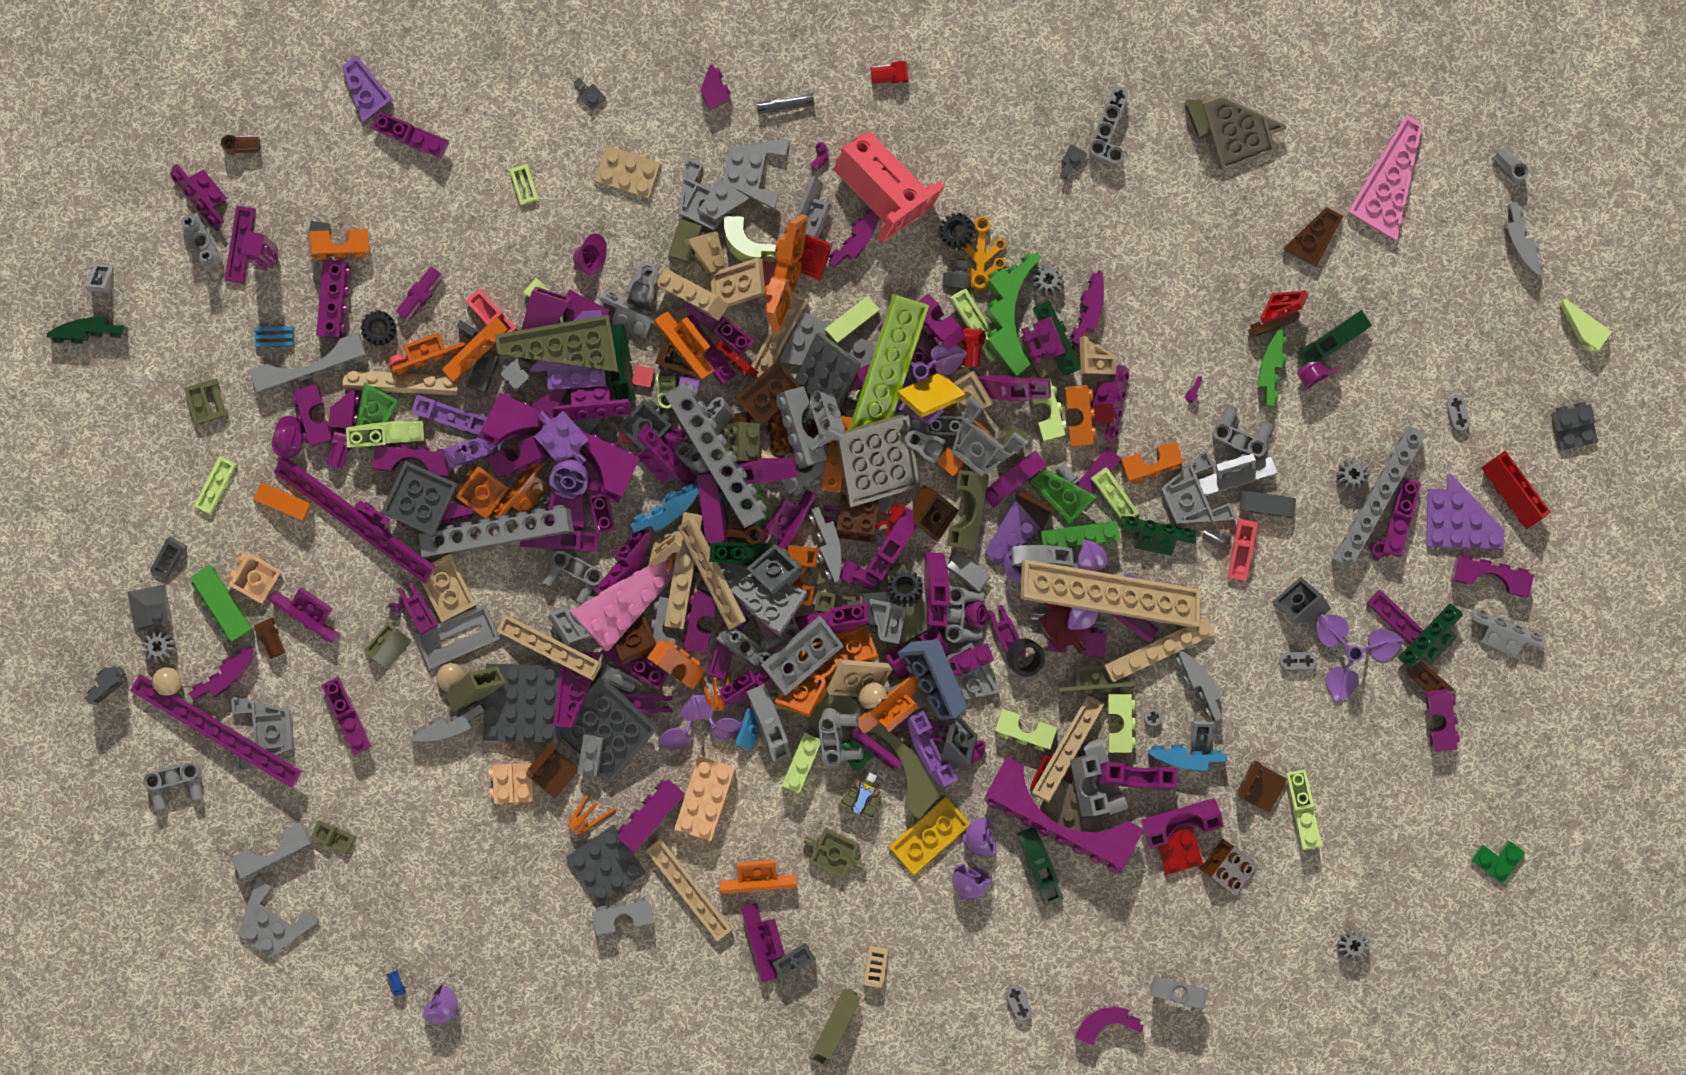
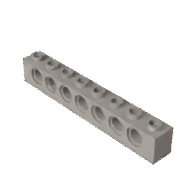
(1378, 497)
(747, 515)
(562, 524)

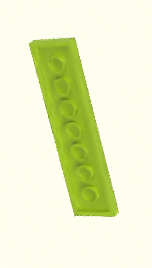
(890, 361)

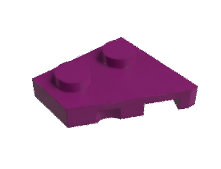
(369, 511)

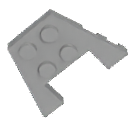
(746, 167)
(693, 197)
(977, 447)
(1187, 498)
(270, 727)
(266, 929)

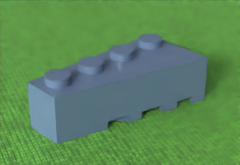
(935, 677)

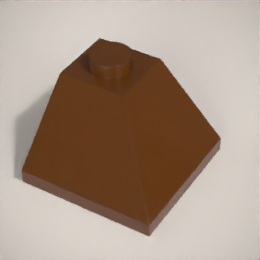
(932, 512)

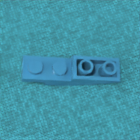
(673, 506)
(1178, 757)

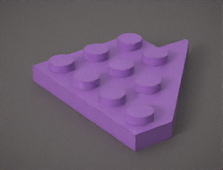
(568, 376)
(1459, 520)

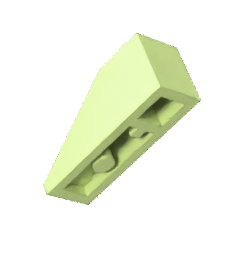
(1587, 329)

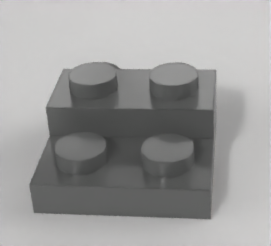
(644, 415)
(1574, 426)
(775, 569)
(108, 682)

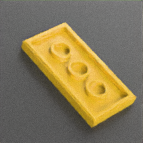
(929, 836)

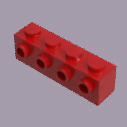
(1515, 490)

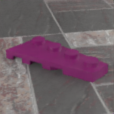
(571, 694)

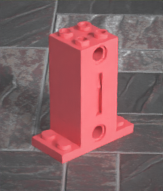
(884, 184)

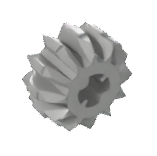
(1054, 283)
(1357, 470)
(151, 646)
(1348, 941)

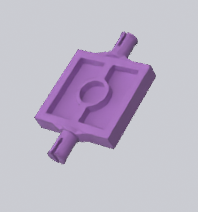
(561, 437)

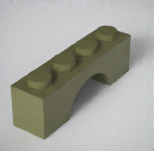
(973, 490)

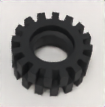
(950, 224)
(367, 324)
(905, 598)

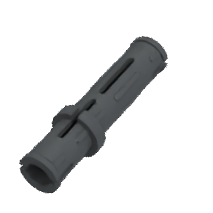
(785, 103)

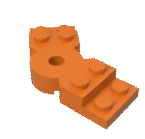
(787, 272)
(811, 691)

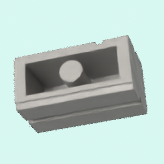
(516, 376)

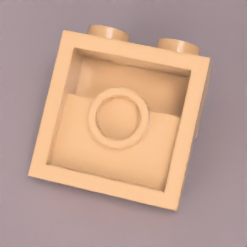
(253, 576)
(511, 783)

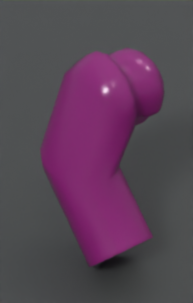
(822, 156)
(978, 752)

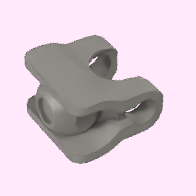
(642, 287)
(928, 448)

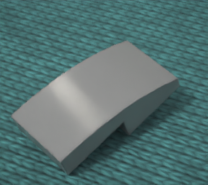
(969, 572)

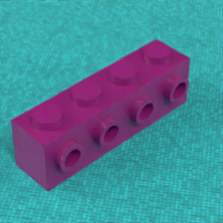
(259, 250)
(332, 299)
(650, 815)

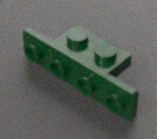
(1067, 361)
(1157, 536)
(1433, 638)

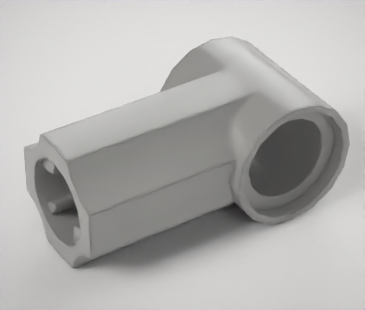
(1509, 163)
(616, 676)

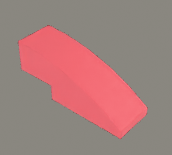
(487, 310)
(1242, 549)

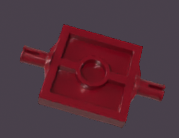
(1055, 625)

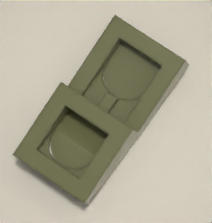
(826, 600)
(333, 837)

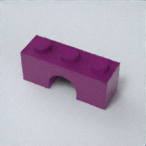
(945, 332)
(308, 399)
(506, 463)
(696, 637)
(1093, 641)
(900, 665)
(1444, 736)

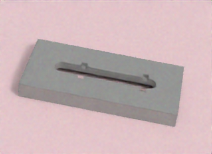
(437, 657)

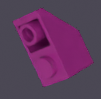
(713, 90)
(344, 411)

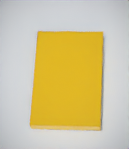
(931, 395)

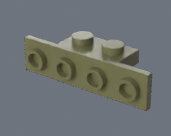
(1093, 678)

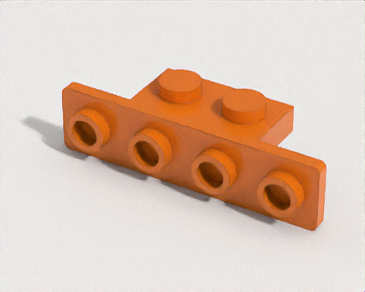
(687, 343)
(474, 349)
(425, 350)
(833, 473)
(524, 492)
(893, 709)
(756, 877)

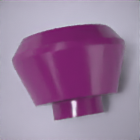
(673, 438)
(976, 614)

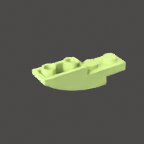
(384, 433)
(1303, 809)

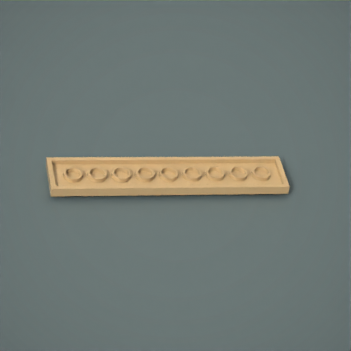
(1110, 593)

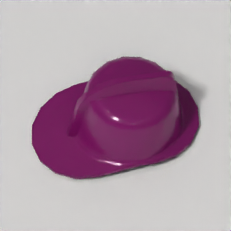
(590, 255)
(1314, 373)
(288, 437)

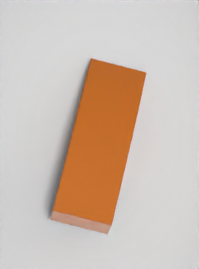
(282, 502)

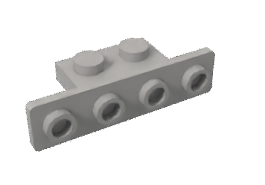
(812, 207)
(633, 316)
(1237, 473)
(1505, 635)

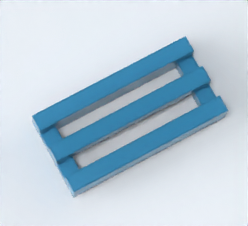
(277, 336)

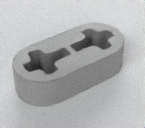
(1453, 414)
(1297, 655)
(1014, 1005)

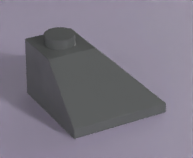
(1302, 602)
(149, 607)
(958, 744)

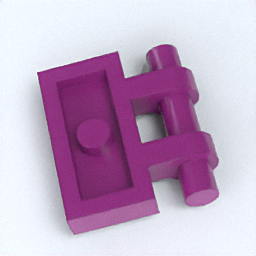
(1048, 337)

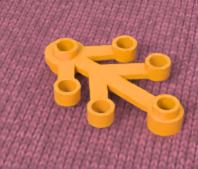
(981, 257)

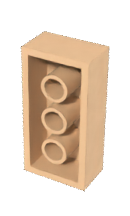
(705, 798)

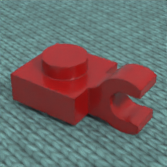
(894, 513)

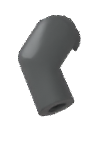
(543, 502)
(1216, 540)

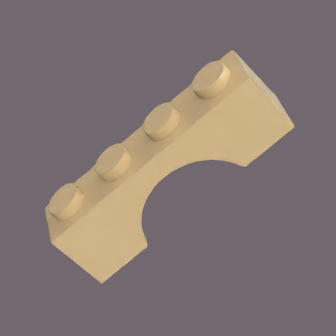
(691, 293)

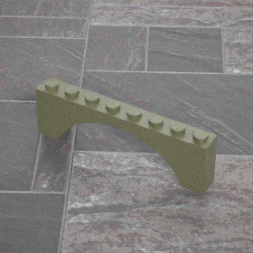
(921, 787)

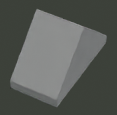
(100, 279)
(1201, 735)

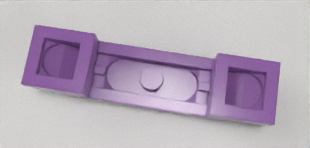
(448, 415)
(928, 752)

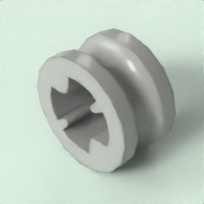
(1157, 721)

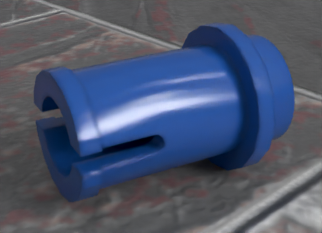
(396, 983)

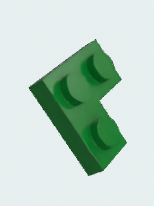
(1500, 865)

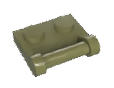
(199, 402)

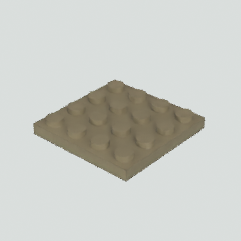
(877, 460)

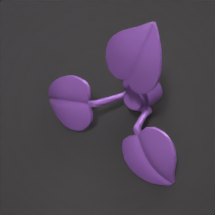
(945, 362)
(1091, 558)
(1331, 630)
(697, 709)

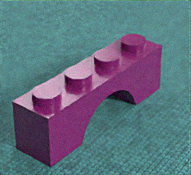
(387, 458)
(1516, 581)
(1146, 778)
(1203, 815)

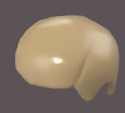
(449, 675)
(166, 681)
(872, 695)

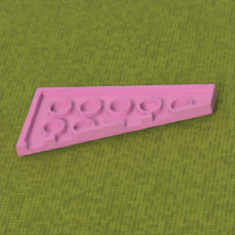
(1386, 189)
(620, 605)

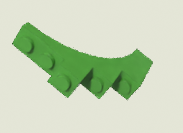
(1005, 287)

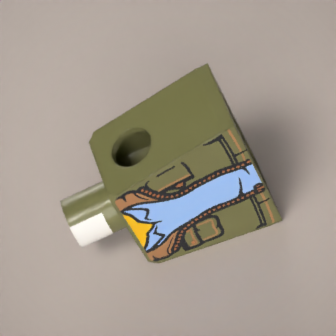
(862, 797)

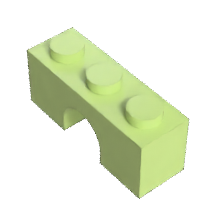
(1052, 427)
(1122, 706)
(1041, 737)
(801, 763)

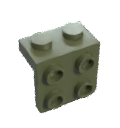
(743, 440)

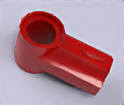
(892, 73)
(972, 345)

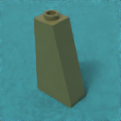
(916, 615)
(835, 1027)

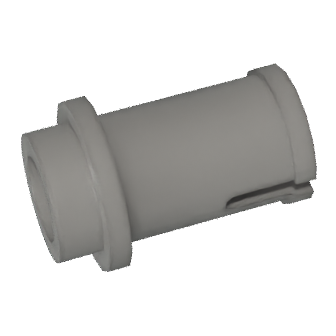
(1068, 475)

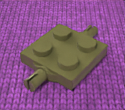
(834, 853)

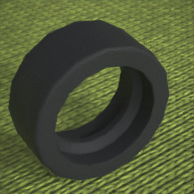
(1037, 663)

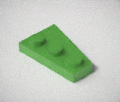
(374, 407)
(1062, 494)

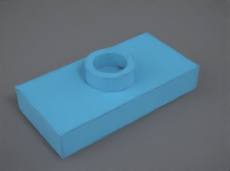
(748, 731)

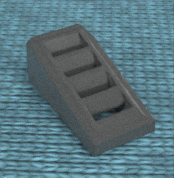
(177, 554)

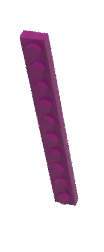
(354, 520)
(218, 732)

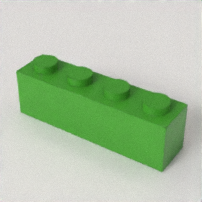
(1074, 536)
(222, 604)

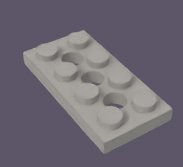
(789, 654)

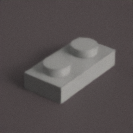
(590, 755)

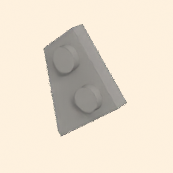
(721, 200)
(889, 620)
(568, 627)

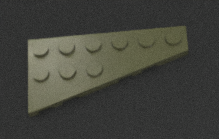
(572, 343)

